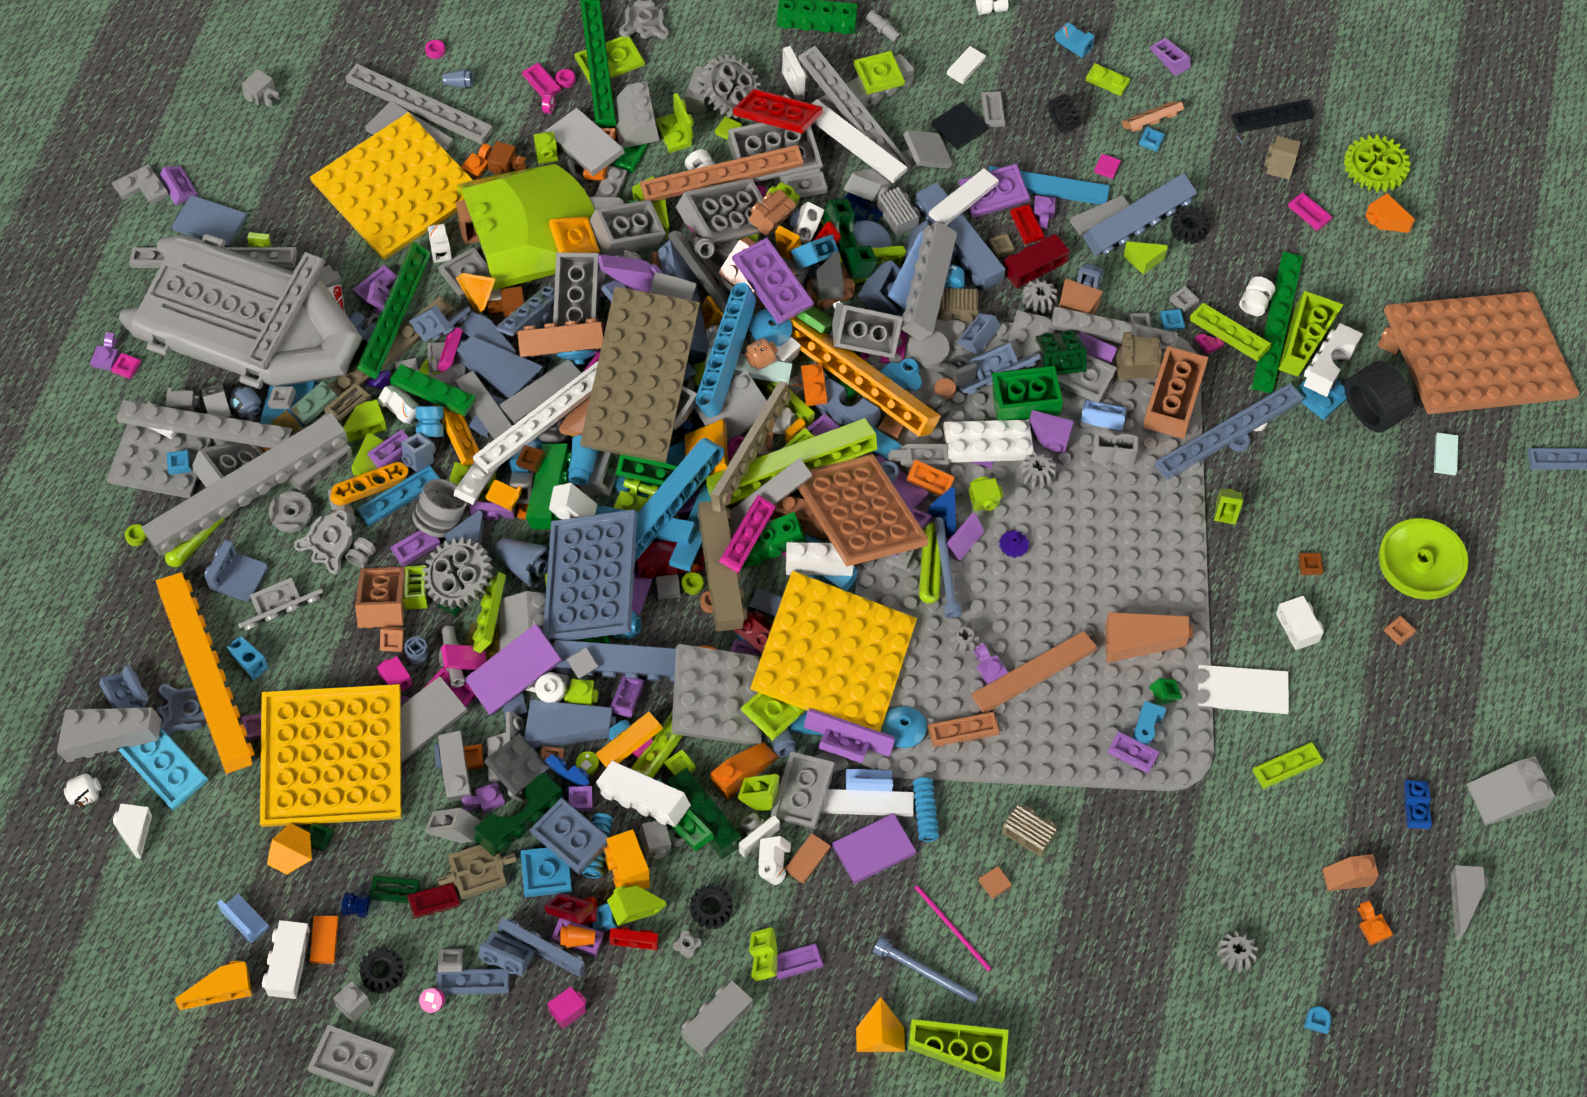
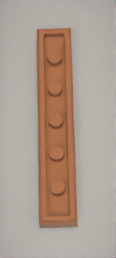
(1034, 672)

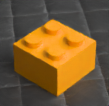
(626, 861)

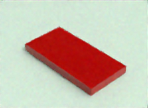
(777, 111)

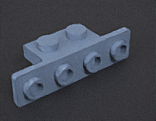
(533, 312)
(997, 360)

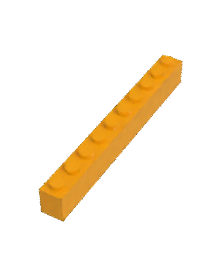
(865, 379)
(204, 673)

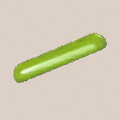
(183, 551)
(930, 568)

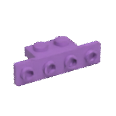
(847, 737)

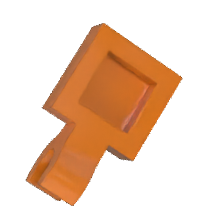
(477, 164)
(1373, 926)

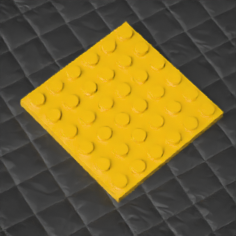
(393, 185)
(833, 652)
(330, 755)

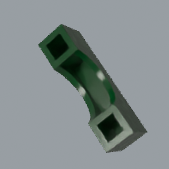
(857, 259)
(498, 832)
(726, 838)

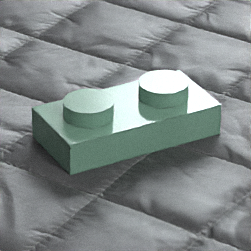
(313, 403)

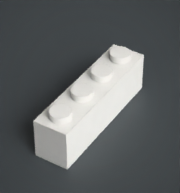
(643, 794)

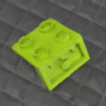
(676, 127)

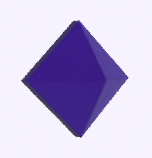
(381, 381)

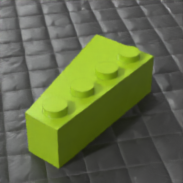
(1308, 326)
(964, 1046)

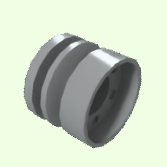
(437, 508)

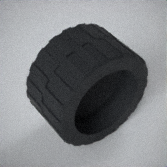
(1379, 396)

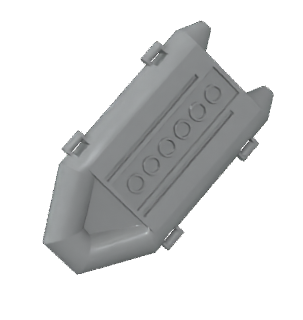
(216, 303)

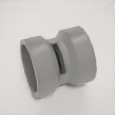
(360, 553)

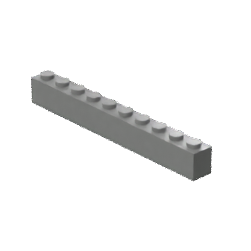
(245, 484)

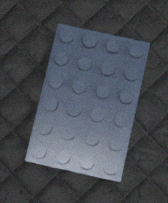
(590, 576)

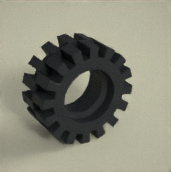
(1064, 113)
(1189, 215)
(705, 894)
(376, 957)

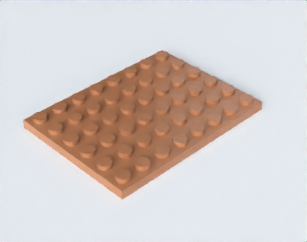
(1480, 352)

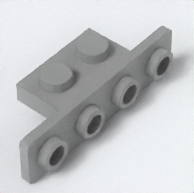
(276, 599)
(514, 726)

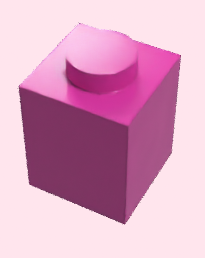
(393, 672)
(567, 1007)

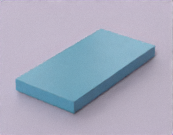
(166, 769)

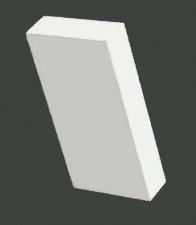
(966, 65)
(752, 841)

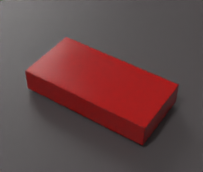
(1026, 224)

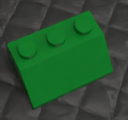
(1026, 390)

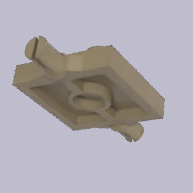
(476, 871)

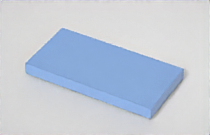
(901, 286)

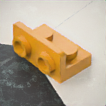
(786, 242)

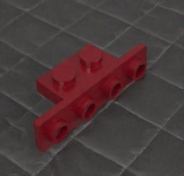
(755, 630)

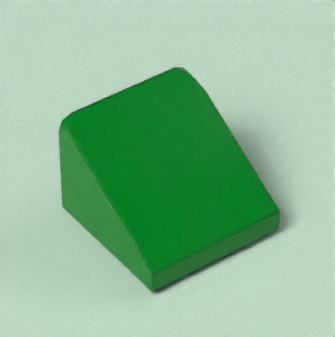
(1165, 691)

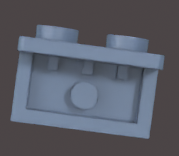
(124, 690)
(506, 953)

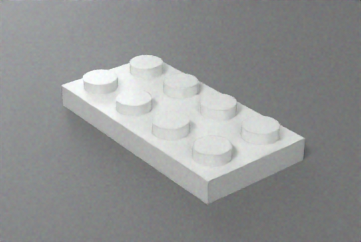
(988, 440)

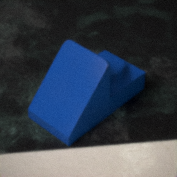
(945, 508)

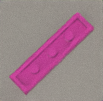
(747, 534)

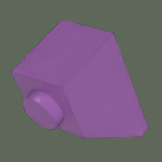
(1051, 430)

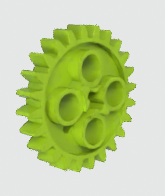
(1385, 161)

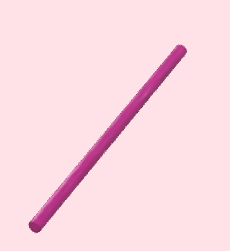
(953, 928)

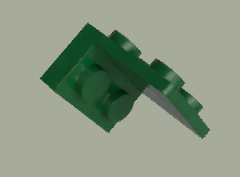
(1063, 351)

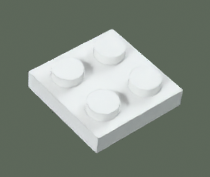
(794, 73)

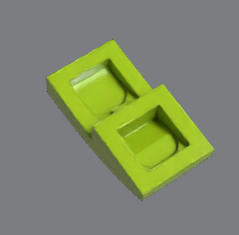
(764, 951)

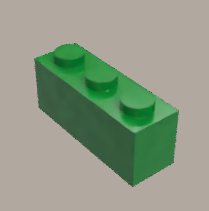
(644, 470)

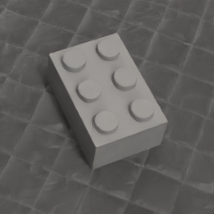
(627, 228)

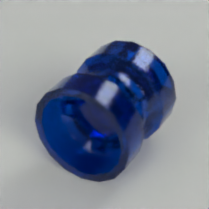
(355, 904)

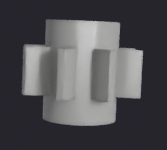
(964, 633)

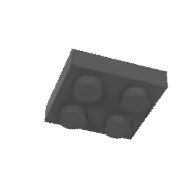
(516, 764)

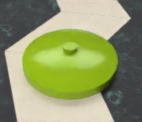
(1423, 559)

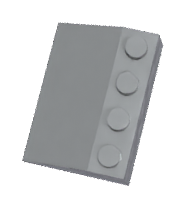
(764, 138)
(721, 210)

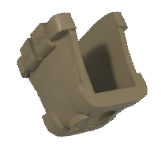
(1138, 357)

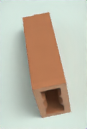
(1144, 634)

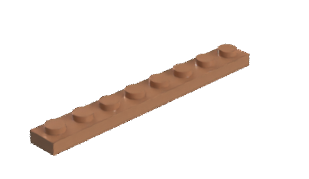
(722, 173)

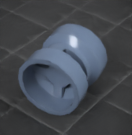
(419, 655)

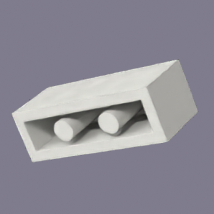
(815, 560)
(286, 959)

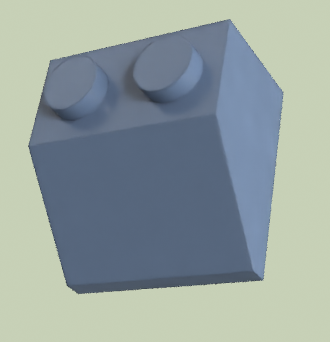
(878, 286)

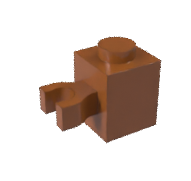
(504, 158)
(511, 300)

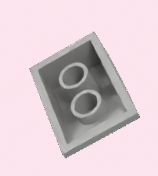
(219, 461)
(1511, 791)

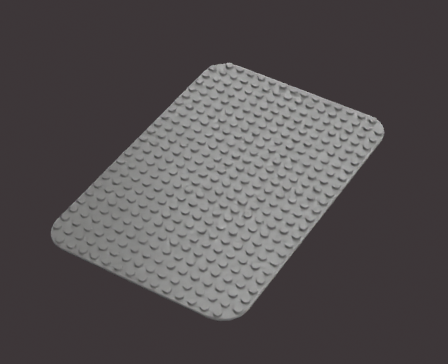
(1096, 546)

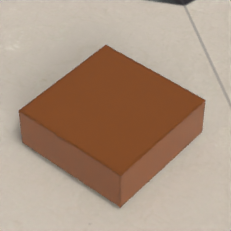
(1310, 564)

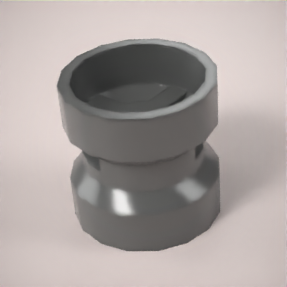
(939, 405)

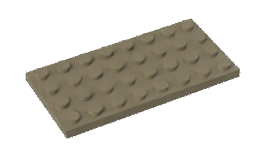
(640, 374)

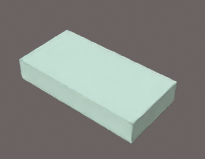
(1446, 454)

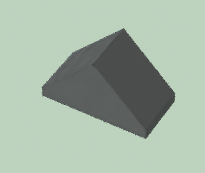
(960, 370)

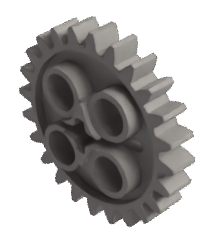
(718, 83)
(440, 582)

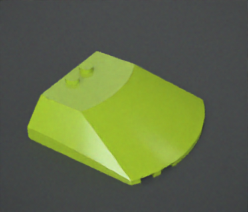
(513, 219)

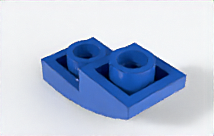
(574, 775)
(1417, 804)

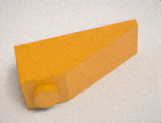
(221, 985)

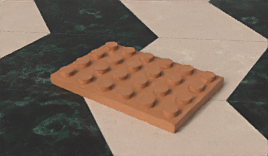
(861, 511)

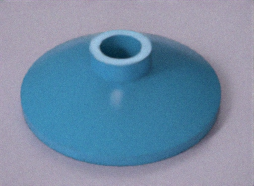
(761, 329)
(578, 357)
(908, 735)

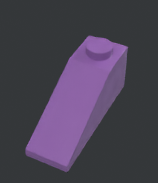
(630, 272)

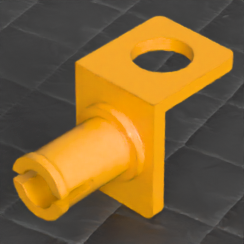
(503, 495)

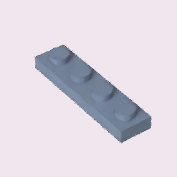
(550, 951)

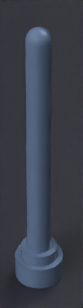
(952, 608)
(886, 949)

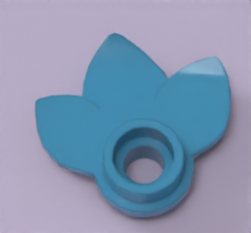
(902, 377)

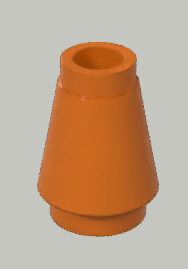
(576, 936)

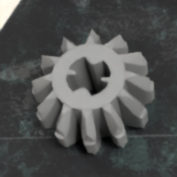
(1040, 296)
(1038, 470)
(1228, 954)

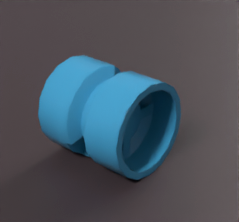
(429, 421)

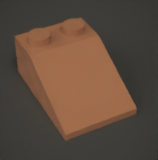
(380, 597)

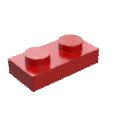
(625, 937)

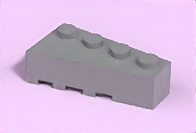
(101, 730)

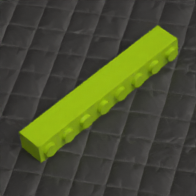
(822, 450)

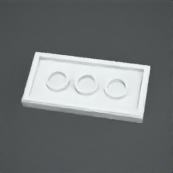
(1246, 689)

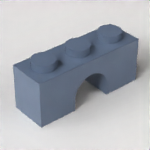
(845, 415)

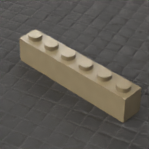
(722, 580)

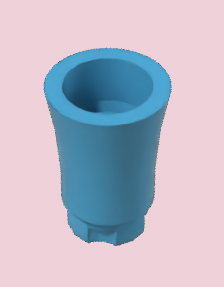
(581, 462)

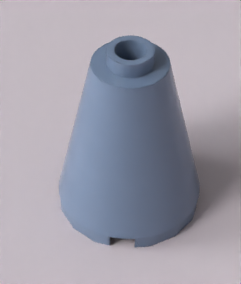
(524, 559)

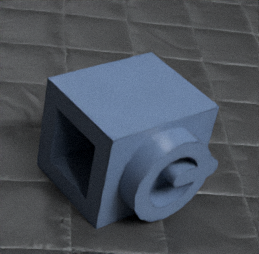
(418, 452)

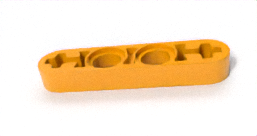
(370, 485)

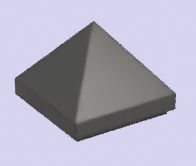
(575, 170)

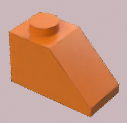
(1389, 215)

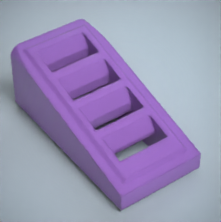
(1177, 65)

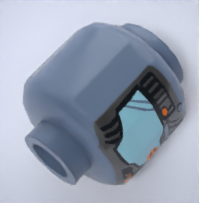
(245, 402)

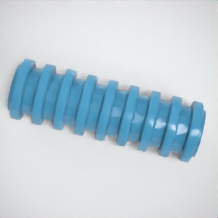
(926, 809)
(603, 822)

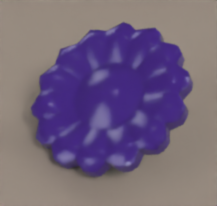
(1014, 544)

